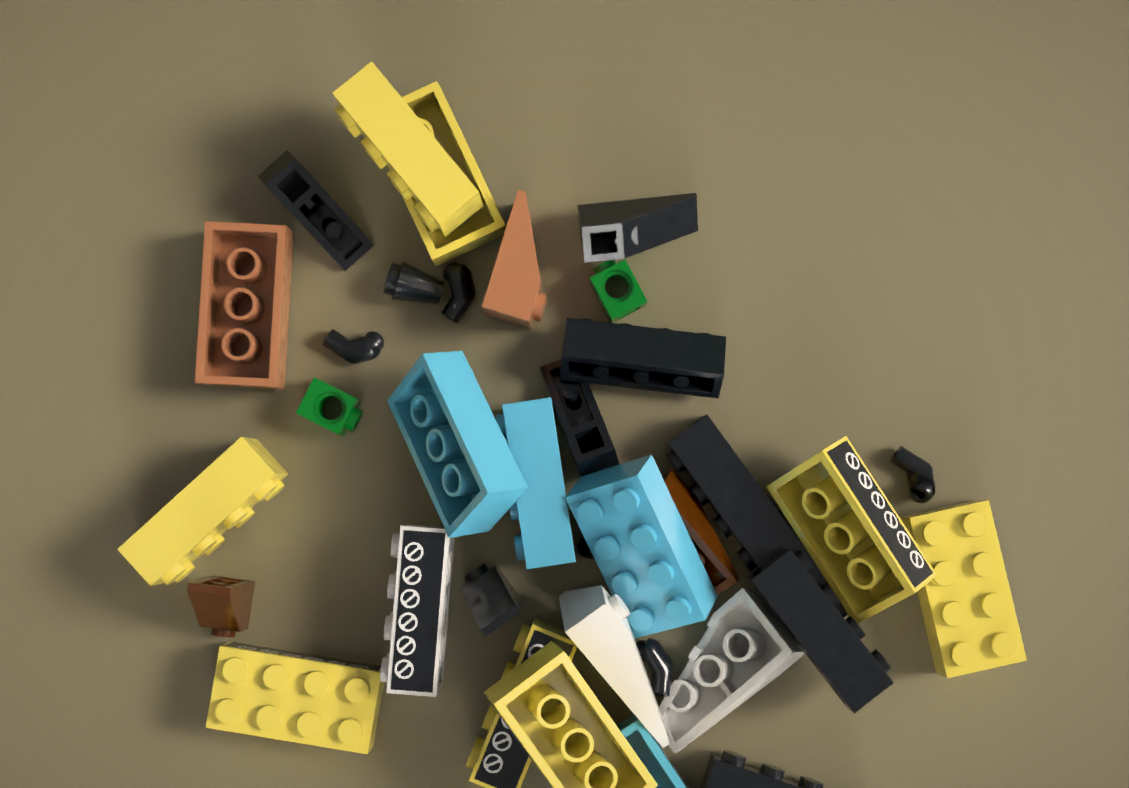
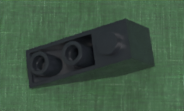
(634, 225)

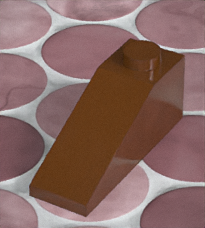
(702, 534)
(222, 604)

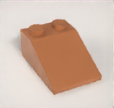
(515, 282)

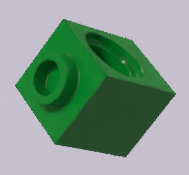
(617, 307)
(313, 403)

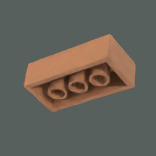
(244, 305)

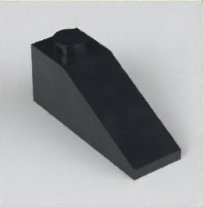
(315, 210)
(580, 421)
(491, 598)

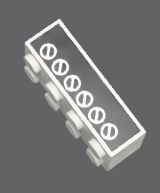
(419, 610)

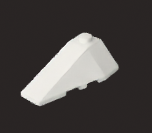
(604, 636)
(730, 664)

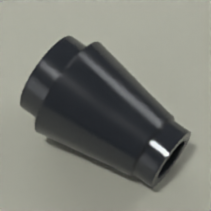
(413, 285)

